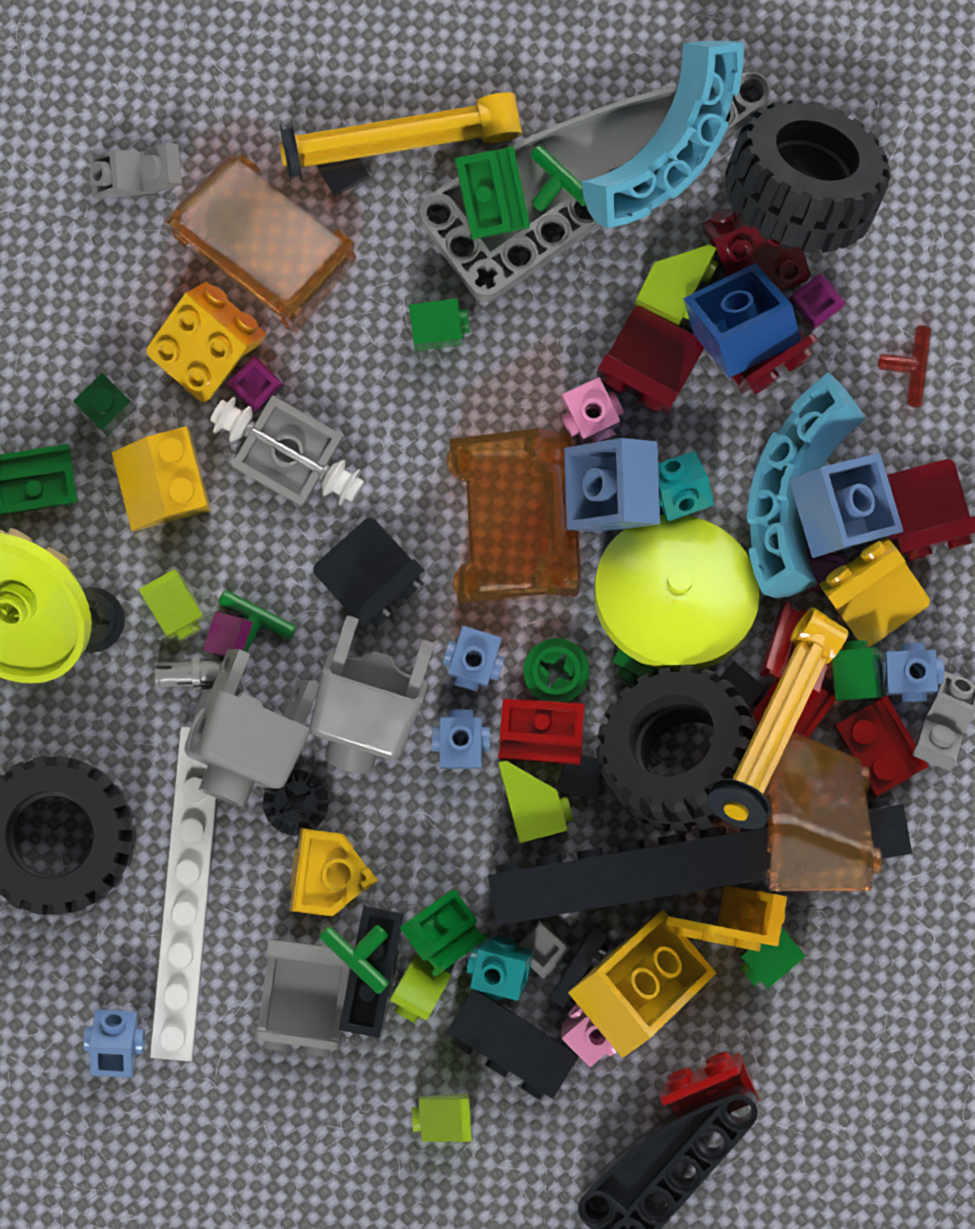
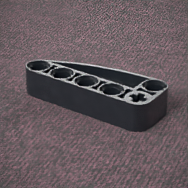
(649, 1162)

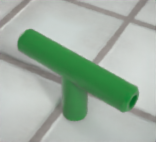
(559, 179)
(258, 616)
(356, 957)

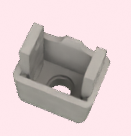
(366, 704)
(243, 739)

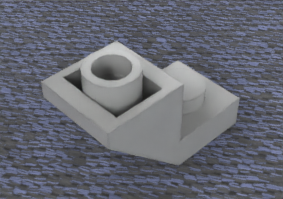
(135, 173)
(946, 722)

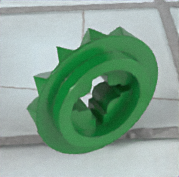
(549, 652)

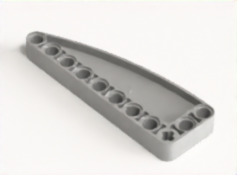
(588, 149)

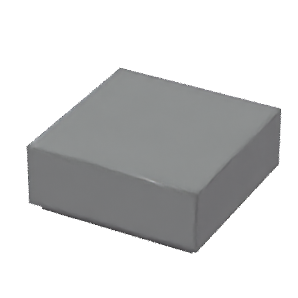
(547, 948)

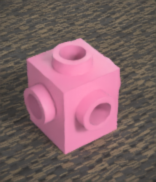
(587, 398)
(585, 1037)

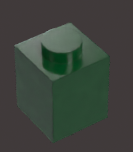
(104, 404)

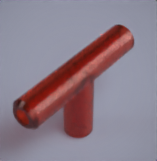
(914, 365)

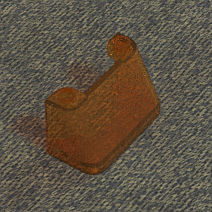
(262, 240)
(515, 518)
(819, 821)

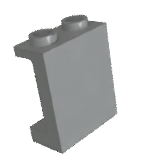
(302, 998)

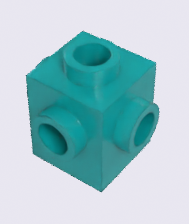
(683, 486)
(500, 968)

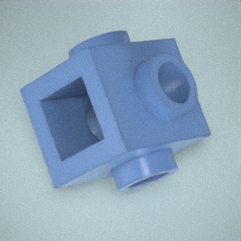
(474, 643)
(896, 673)
(464, 756)
(113, 1034)

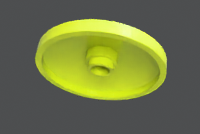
(676, 593)
(41, 613)

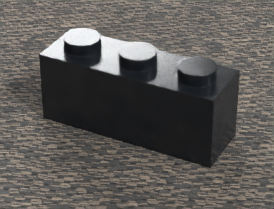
(363, 1009)
(511, 1045)

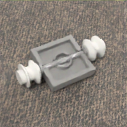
(287, 451)

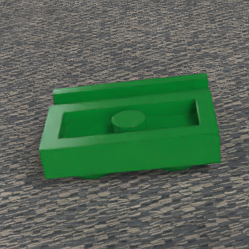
(492, 193)
(37, 480)
(443, 932)

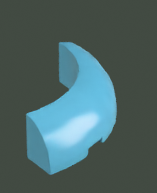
(683, 142)
(803, 443)

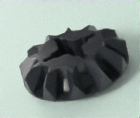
(109, 610)
(315, 805)

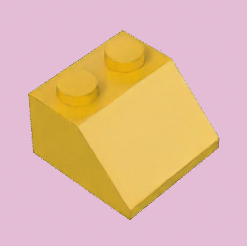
(161, 479)

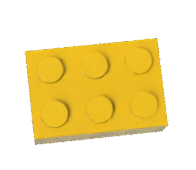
(642, 984)

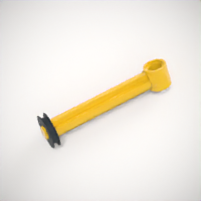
(492, 118)
(742, 798)

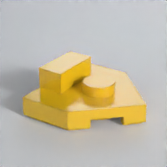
(326, 873)

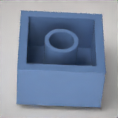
(612, 485)
(846, 505)

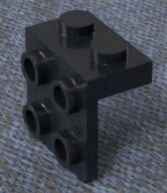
(369, 573)

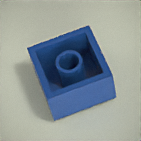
(742, 320)

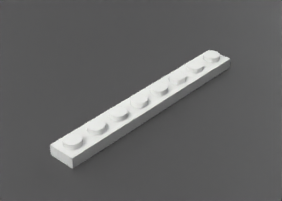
(184, 912)

